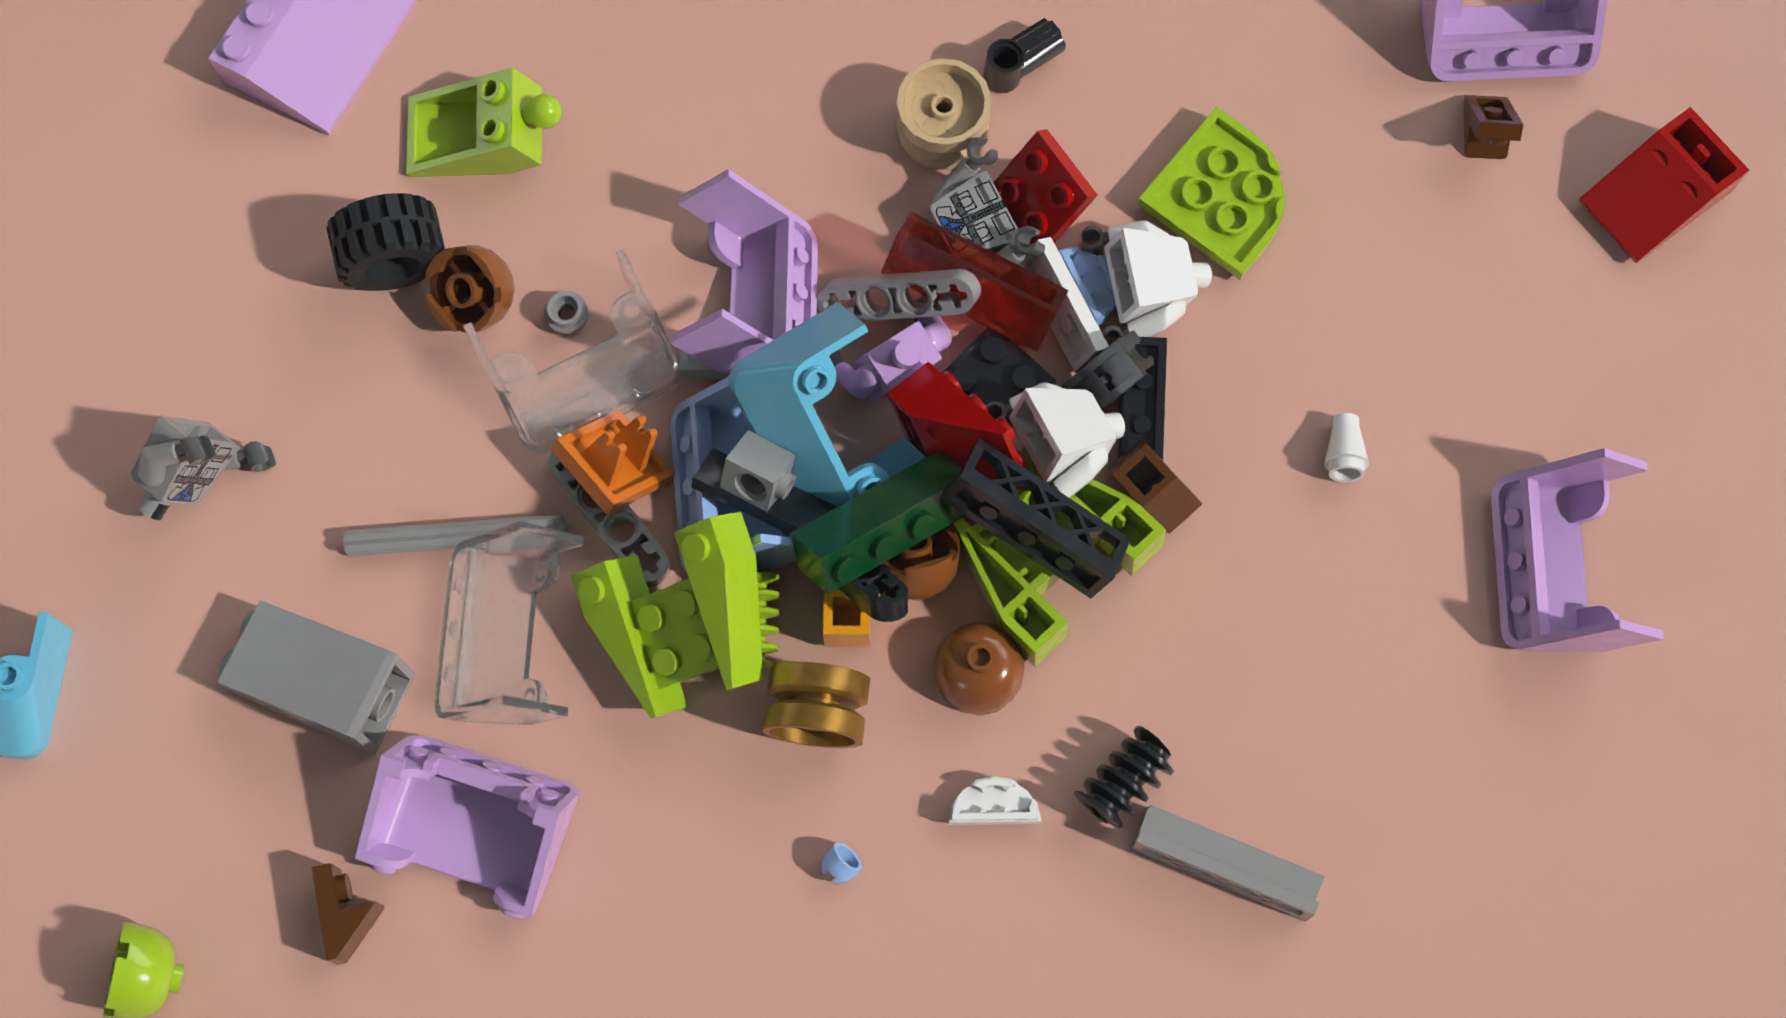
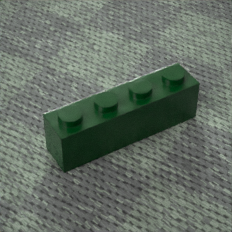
(877, 524)

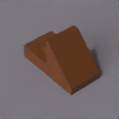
(1490, 126)
(341, 925)

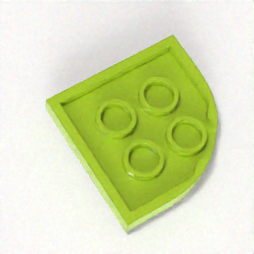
(1220, 193)

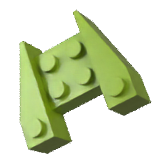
(1016, 583)
(686, 626)

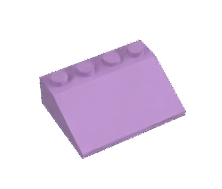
(307, 53)

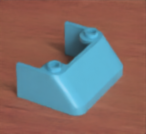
(778, 396)
(32, 690)

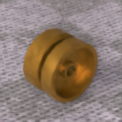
(816, 704)

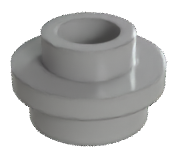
(561, 302)

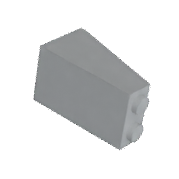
(317, 676)

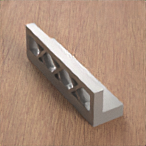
(1228, 863)

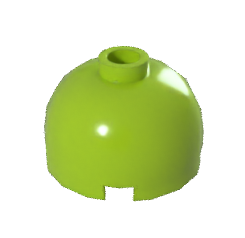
(141, 973)

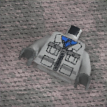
(974, 209)
(186, 459)

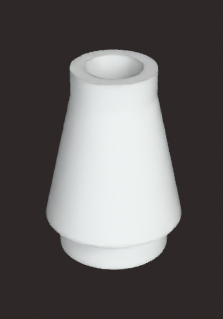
(1346, 450)

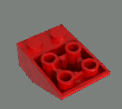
(1664, 185)
(944, 418)

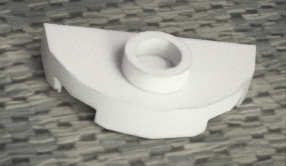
(994, 802)

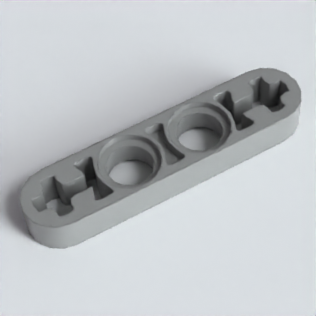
(899, 301)
(603, 523)

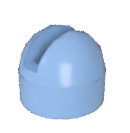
(841, 863)

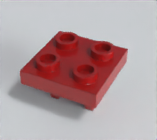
(1044, 188)

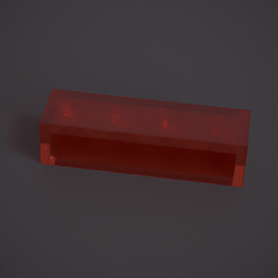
(1010, 296)

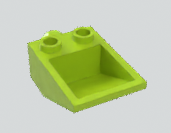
(479, 126)

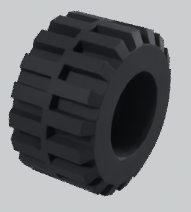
(384, 241)

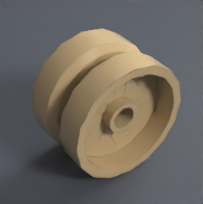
(941, 111)

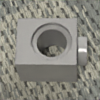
(758, 471)

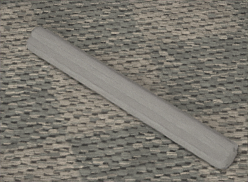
(431, 536)

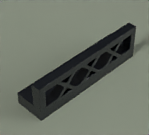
(1034, 527)

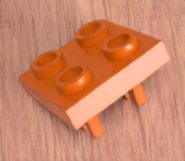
(614, 460)

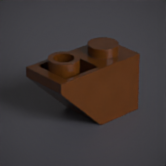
(1155, 486)

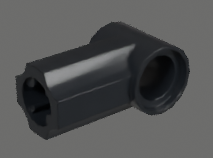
(1022, 53)

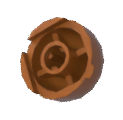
(469, 287)
(928, 565)
(979, 668)

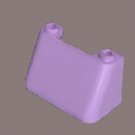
(467, 820)

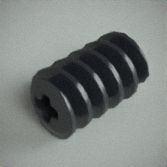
(1126, 777)

